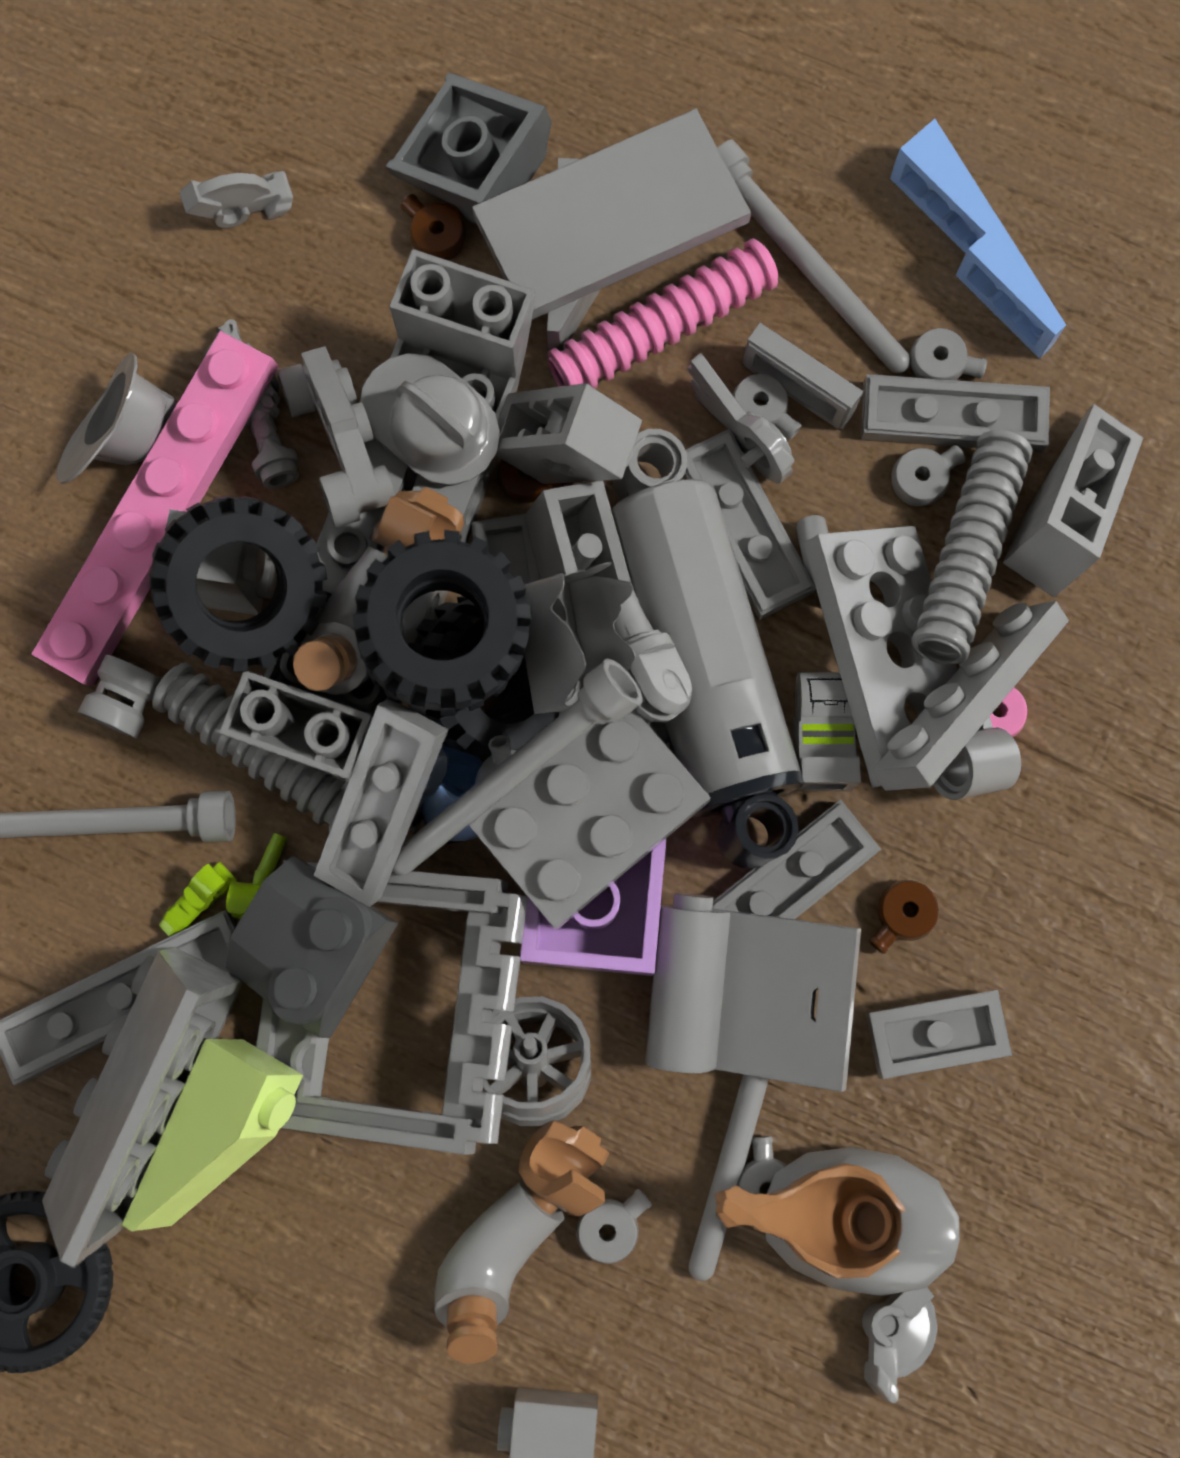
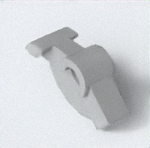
(236, 195)
(900, 1339)

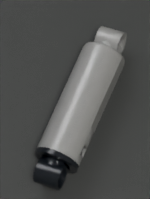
(693, 590)

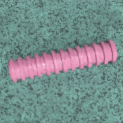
(665, 317)

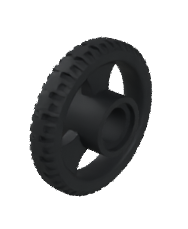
(91, 1275)

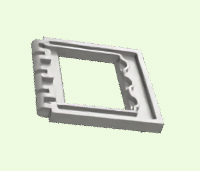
(477, 1046)

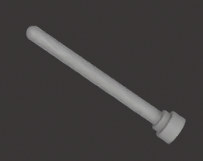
(812, 263)
(606, 695)
(209, 816)
(727, 1174)

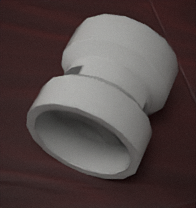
(127, 683)

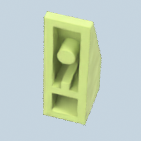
(221, 1120)

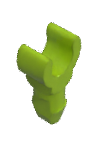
(201, 893)

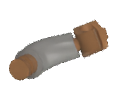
(331, 656)
(483, 1263)

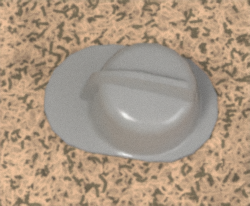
(430, 419)
(120, 424)

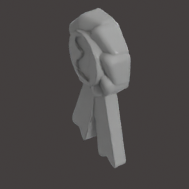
(756, 436)

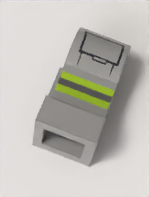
(824, 733)

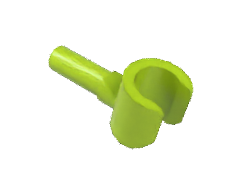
(241, 893)

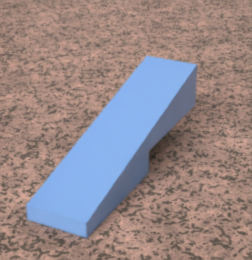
(993, 266)

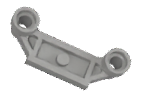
(331, 390)

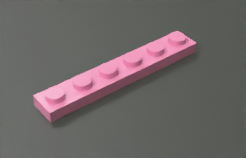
(172, 478)

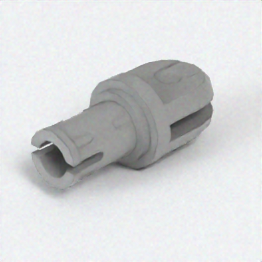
(657, 665)

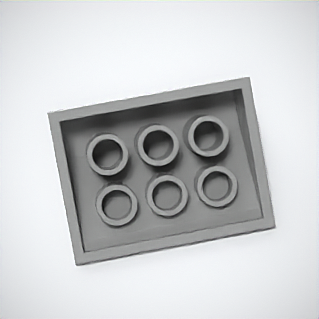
(130, 1104)

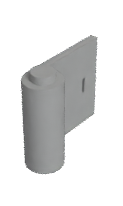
(743, 994)

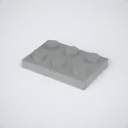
(589, 815)

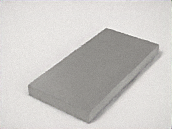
(613, 213)

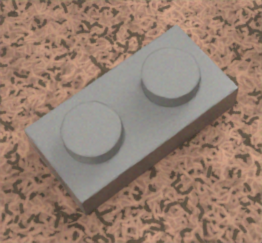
(938, 1034)

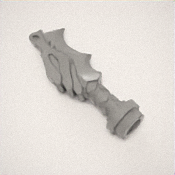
(274, 463)

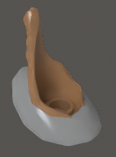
(852, 1220)

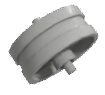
(532, 1061)

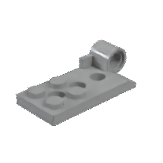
(872, 682)

